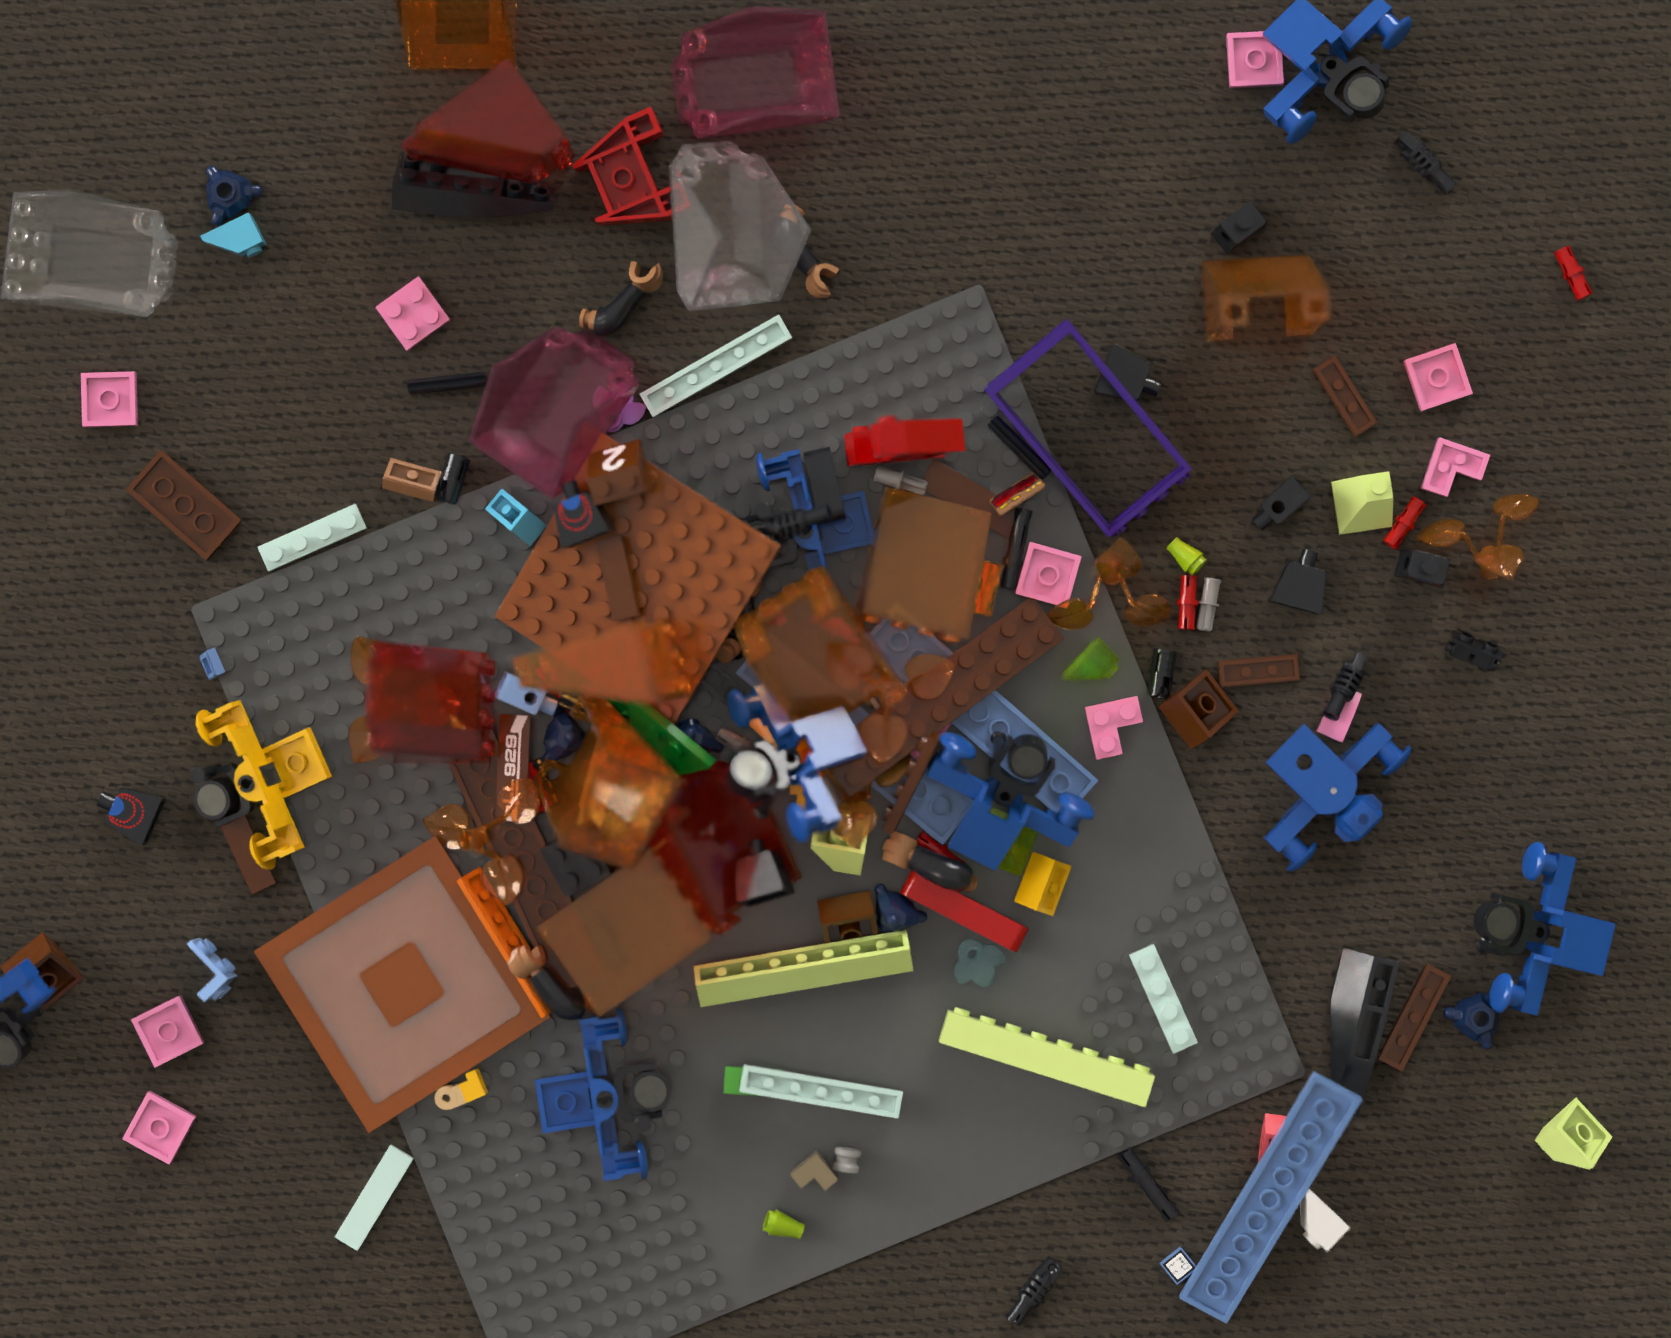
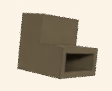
(814, 1167)

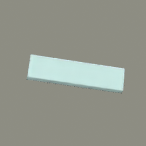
(374, 1197)

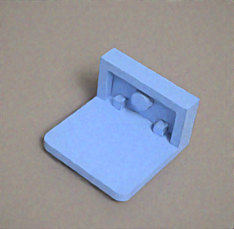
(219, 985)

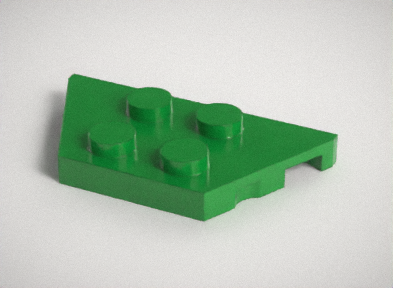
(667, 740)

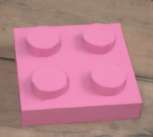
(1253, 61)
(412, 313)
(1437, 377)
(109, 399)
(1047, 574)
(167, 1031)
(159, 1127)

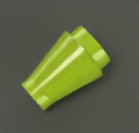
(1188, 558)
(780, 1224)

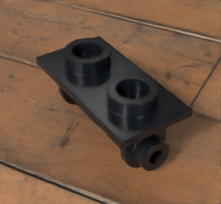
(1465, 644)

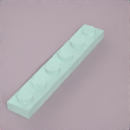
(716, 366)
(821, 1091)

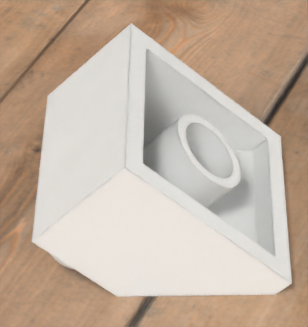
(1320, 1222)

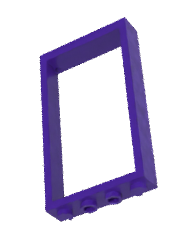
(1137, 508)

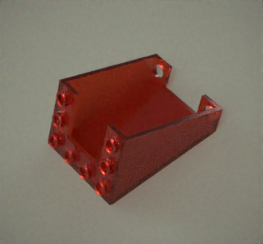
(706, 835)

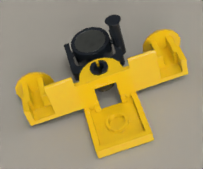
(295, 759)

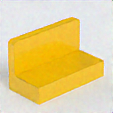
(1042, 883)

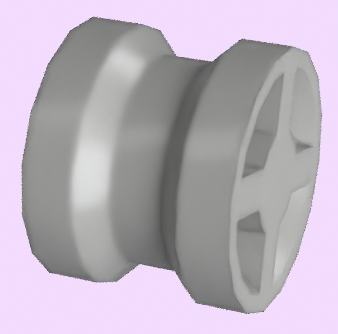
(846, 1160)

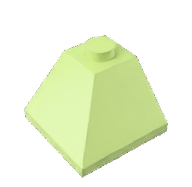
(1363, 502)
(837, 853)
(1574, 1137)

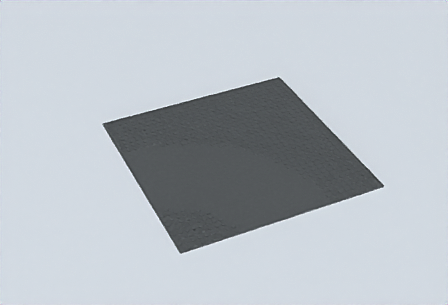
(637, 1258)

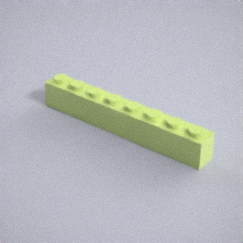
(803, 968)
(1045, 1057)

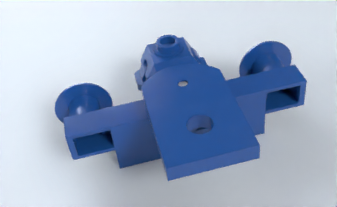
(1329, 788)

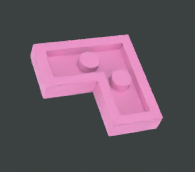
(1450, 459)
(1105, 719)

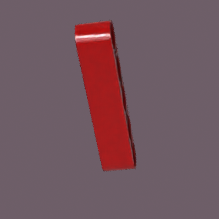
(965, 912)

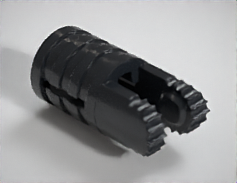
(452, 478)
(1161, 673)

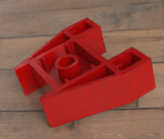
(624, 174)
(903, 441)

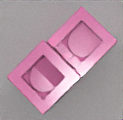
(1338, 729)

